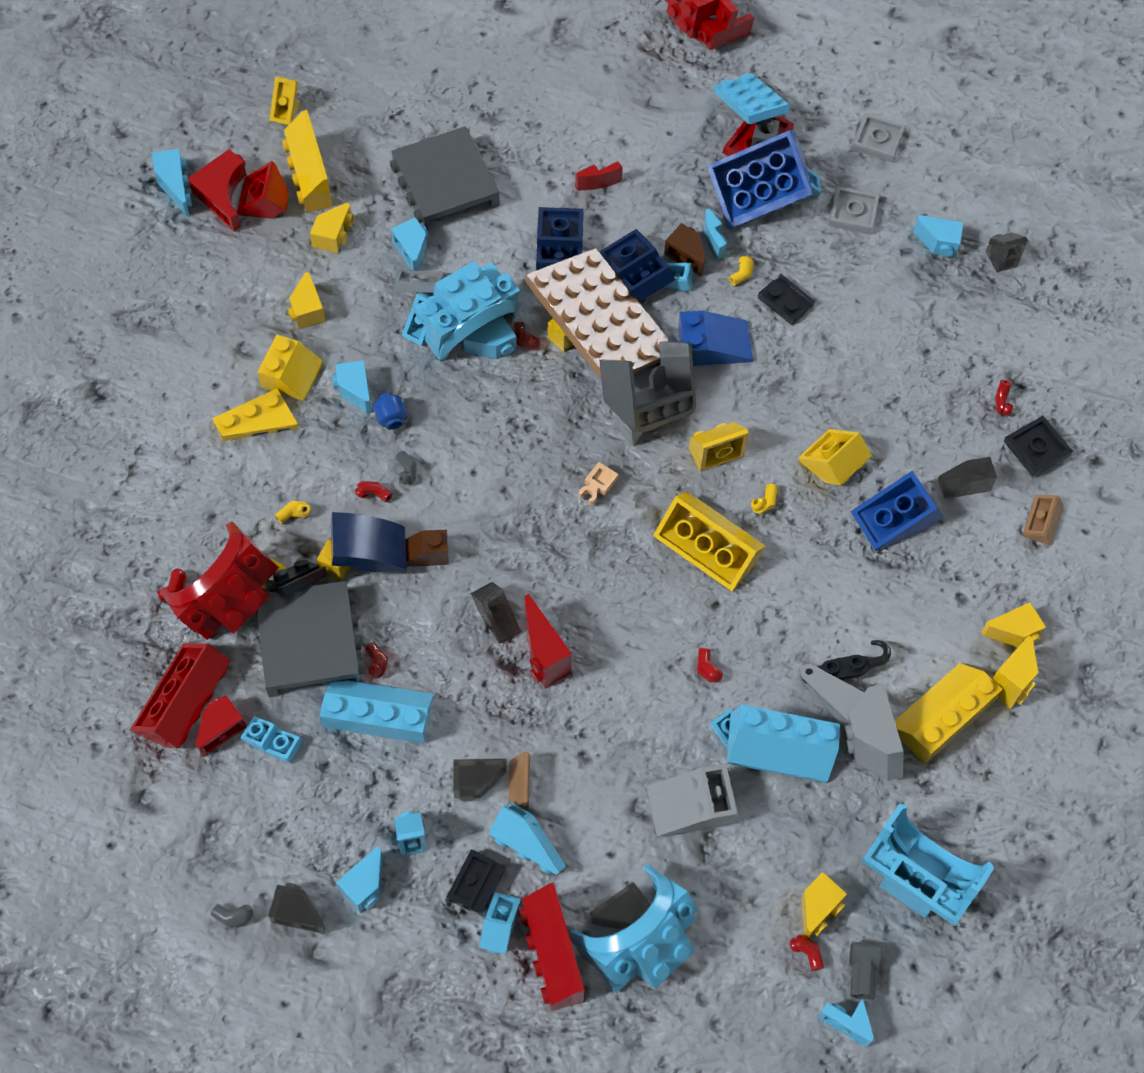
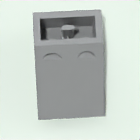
(692, 801)

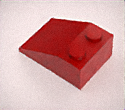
(548, 653)

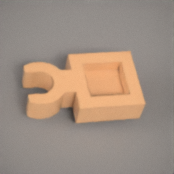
(598, 481)

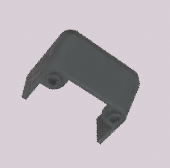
(670, 390)

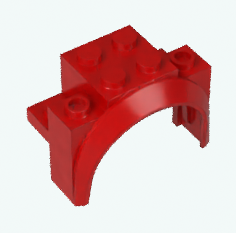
(694, 21)
(227, 590)

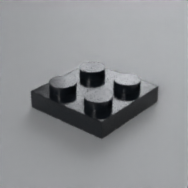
(1038, 446)

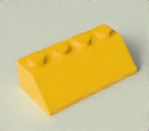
(307, 164)
(709, 540)
(946, 710)

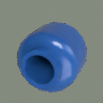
(390, 411)

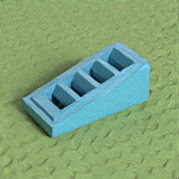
(681, 283)

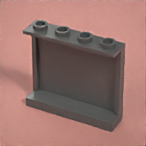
(443, 175)
(309, 637)

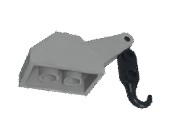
(864, 715)

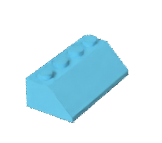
(377, 710)
(782, 743)

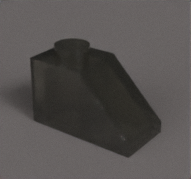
(1006, 250)
(968, 478)
(496, 611)
(476, 776)
(294, 909)
(621, 909)

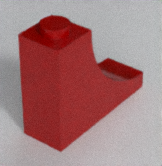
(216, 184)

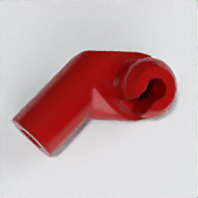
(1001, 397)
(376, 488)
(176, 583)
(707, 669)
(810, 948)

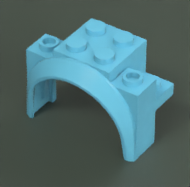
(465, 304)
(922, 871)
(648, 947)

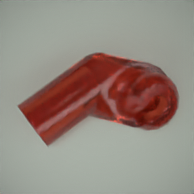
(525, 339)
(379, 662)

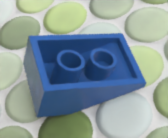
(715, 338)
(897, 512)

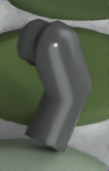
(408, 476)
(234, 917)

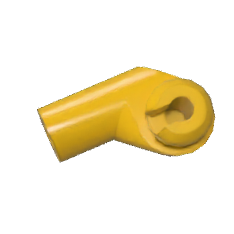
(745, 270)
(767, 502)
(293, 509)

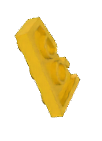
(259, 415)

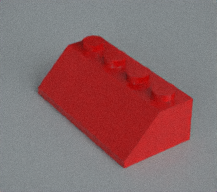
(181, 695)
(552, 948)

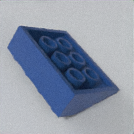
(761, 179)

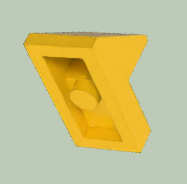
(284, 101)

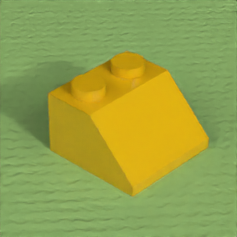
(289, 368)
(718, 445)
(836, 456)
(1017, 674)

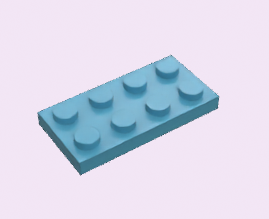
(751, 98)

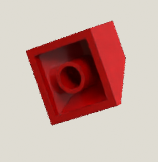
(263, 193)

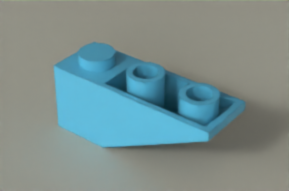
(170, 176)
(523, 833)

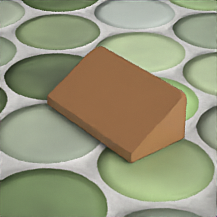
(1043, 518)
(519, 780)

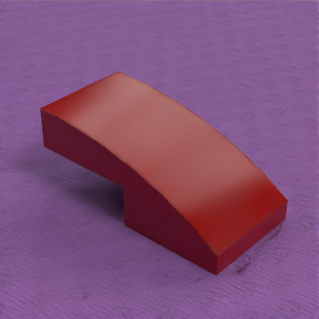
(593, 178)

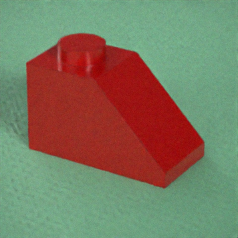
(218, 724)

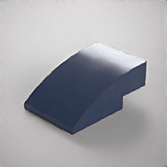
(558, 235)
(638, 265)
(367, 543)

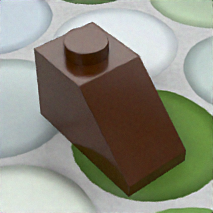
(686, 247)
(427, 548)

